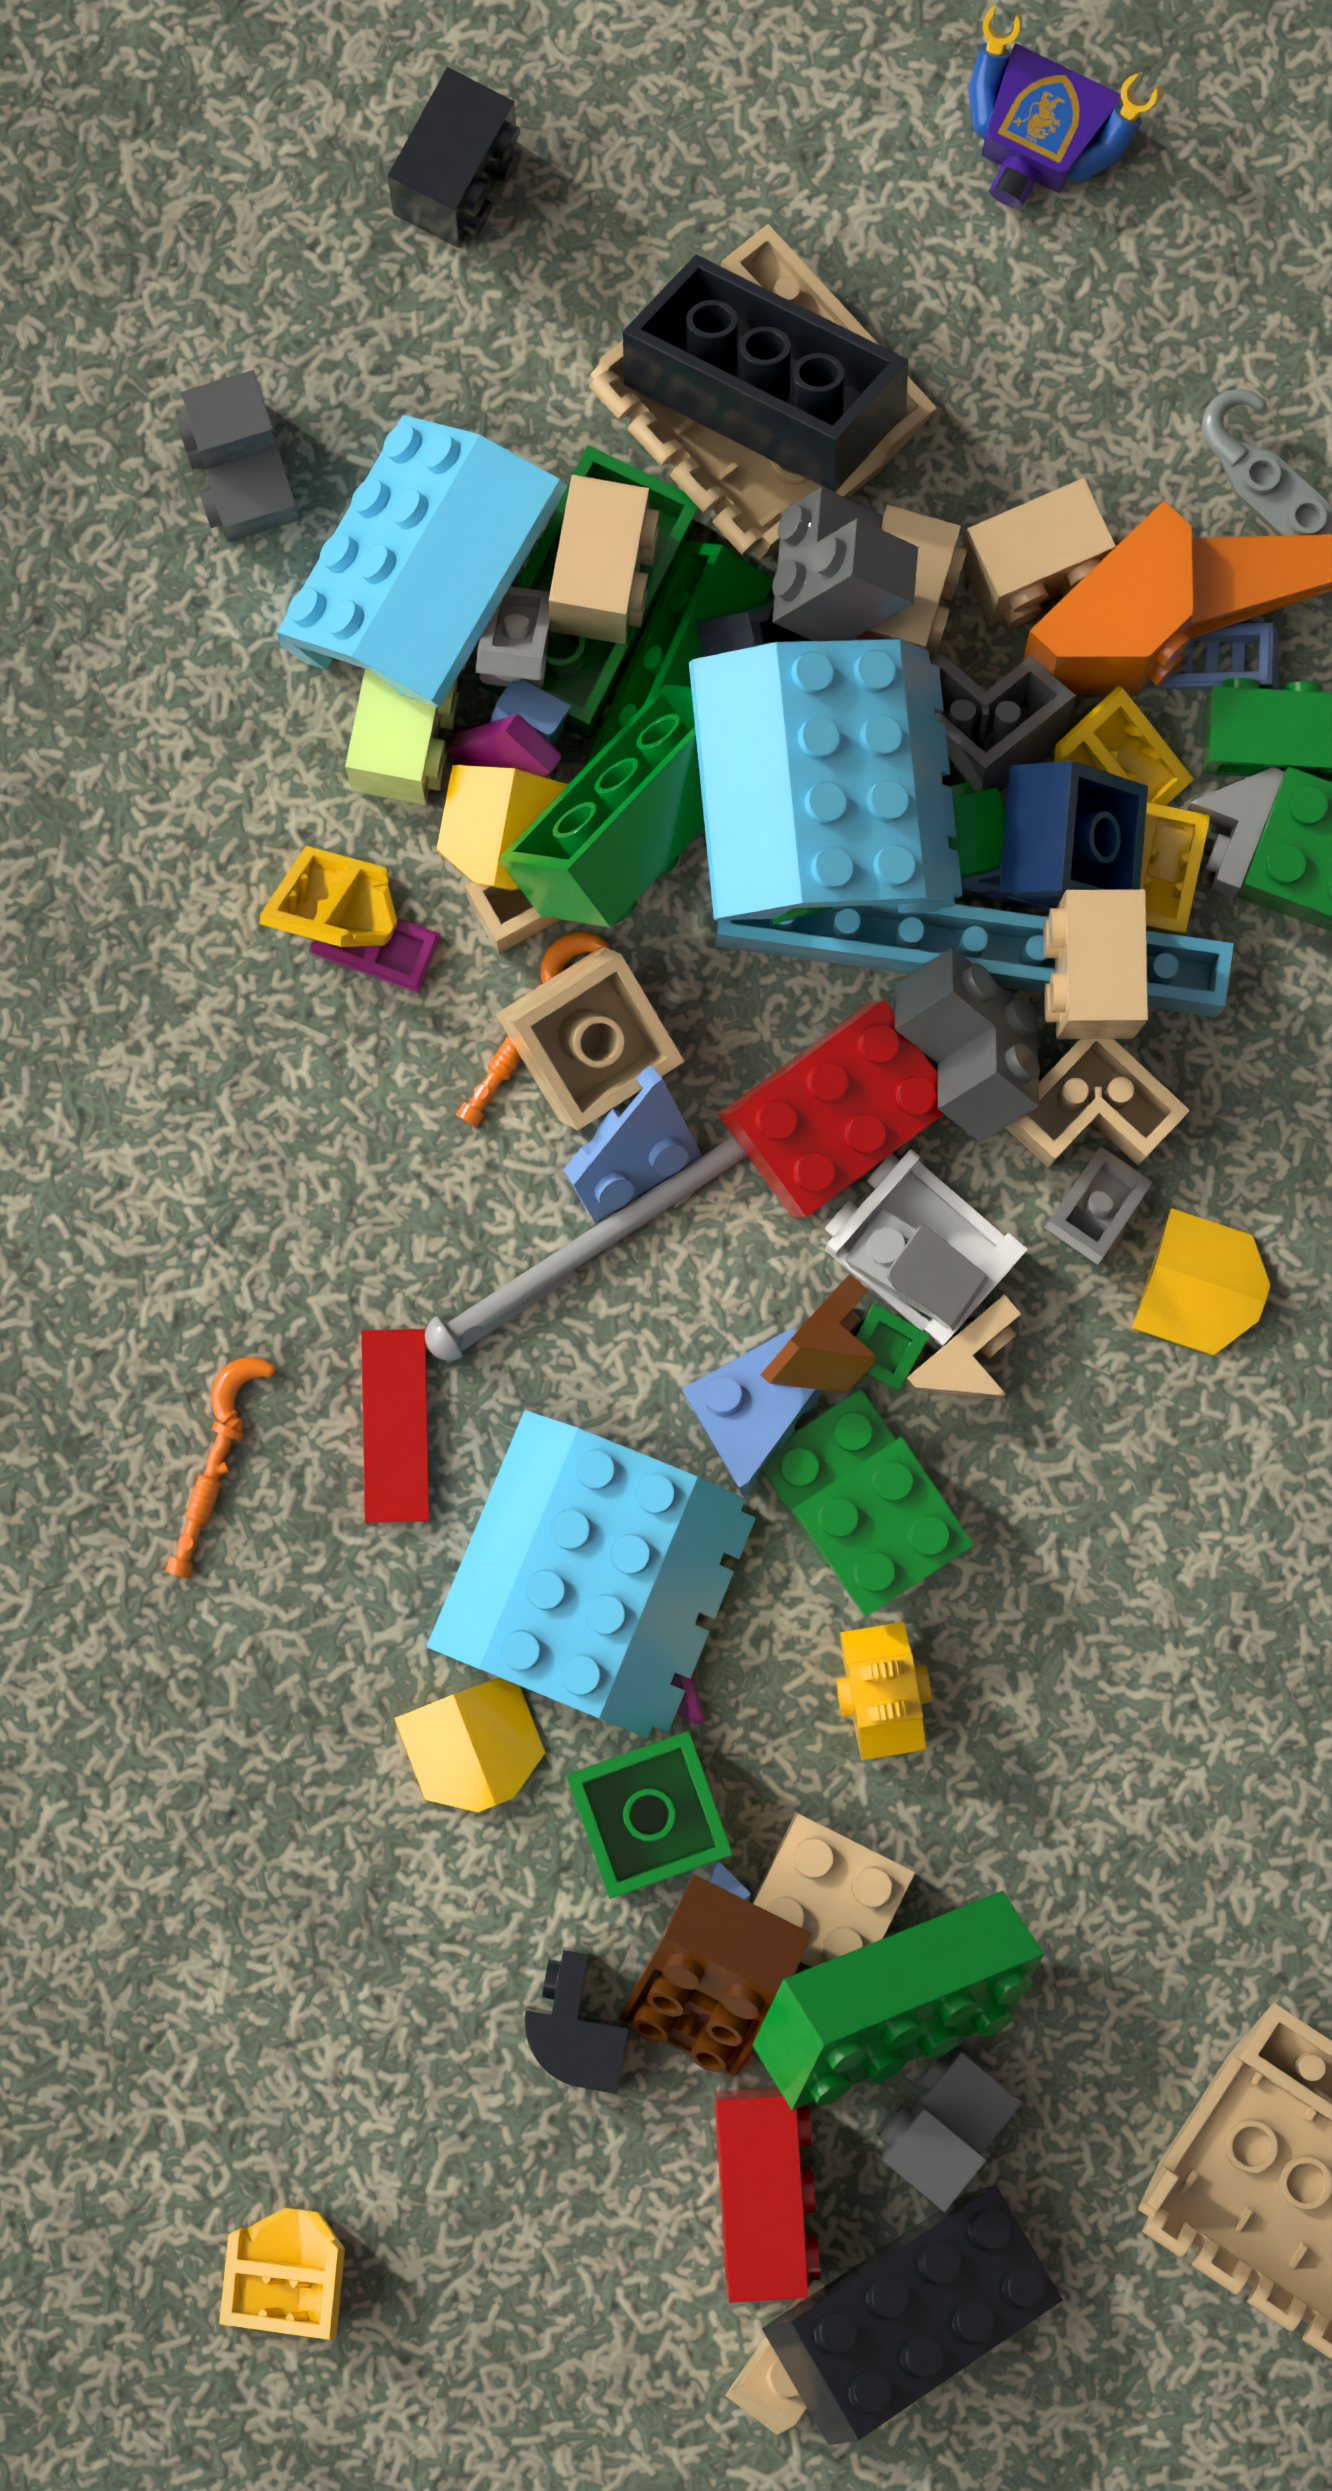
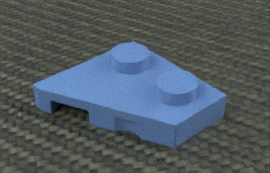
(632, 1150)
(746, 1413)

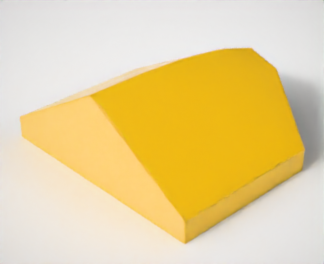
(1125, 744)
(486, 814)
(1171, 865)
(333, 901)
(1202, 1285)
(473, 1745)
(284, 2275)

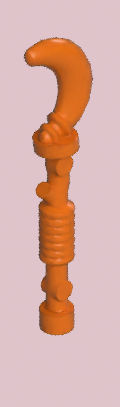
(507, 1057)
(208, 1484)

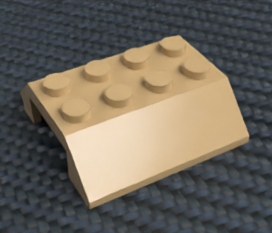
(720, 473)
(1256, 2177)

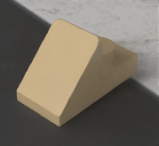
(955, 1369)

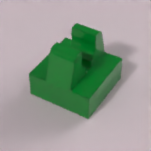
(892, 1342)

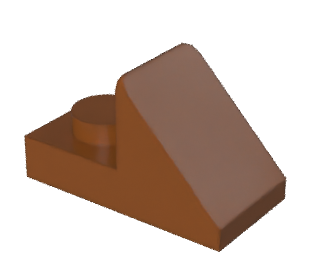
(823, 1349)

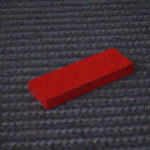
(395, 1426)

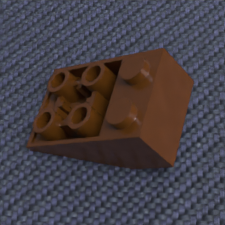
(714, 1976)

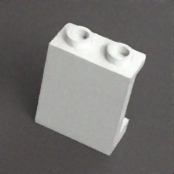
(920, 1198)

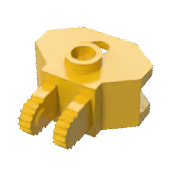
(883, 1691)

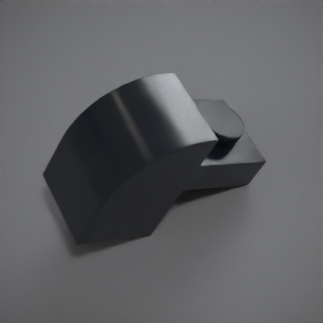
(569, 2046)

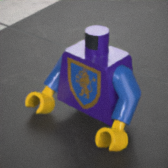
(1046, 118)

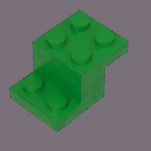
(865, 1503)

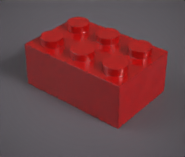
(836, 1109)
(764, 2195)

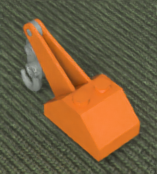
(1166, 588)

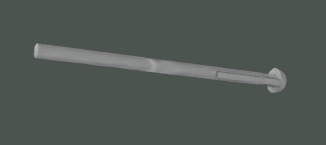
(452, 1338)

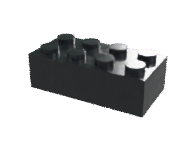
(765, 372)
(912, 2315)

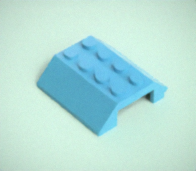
(421, 558)
(824, 778)
(592, 1575)

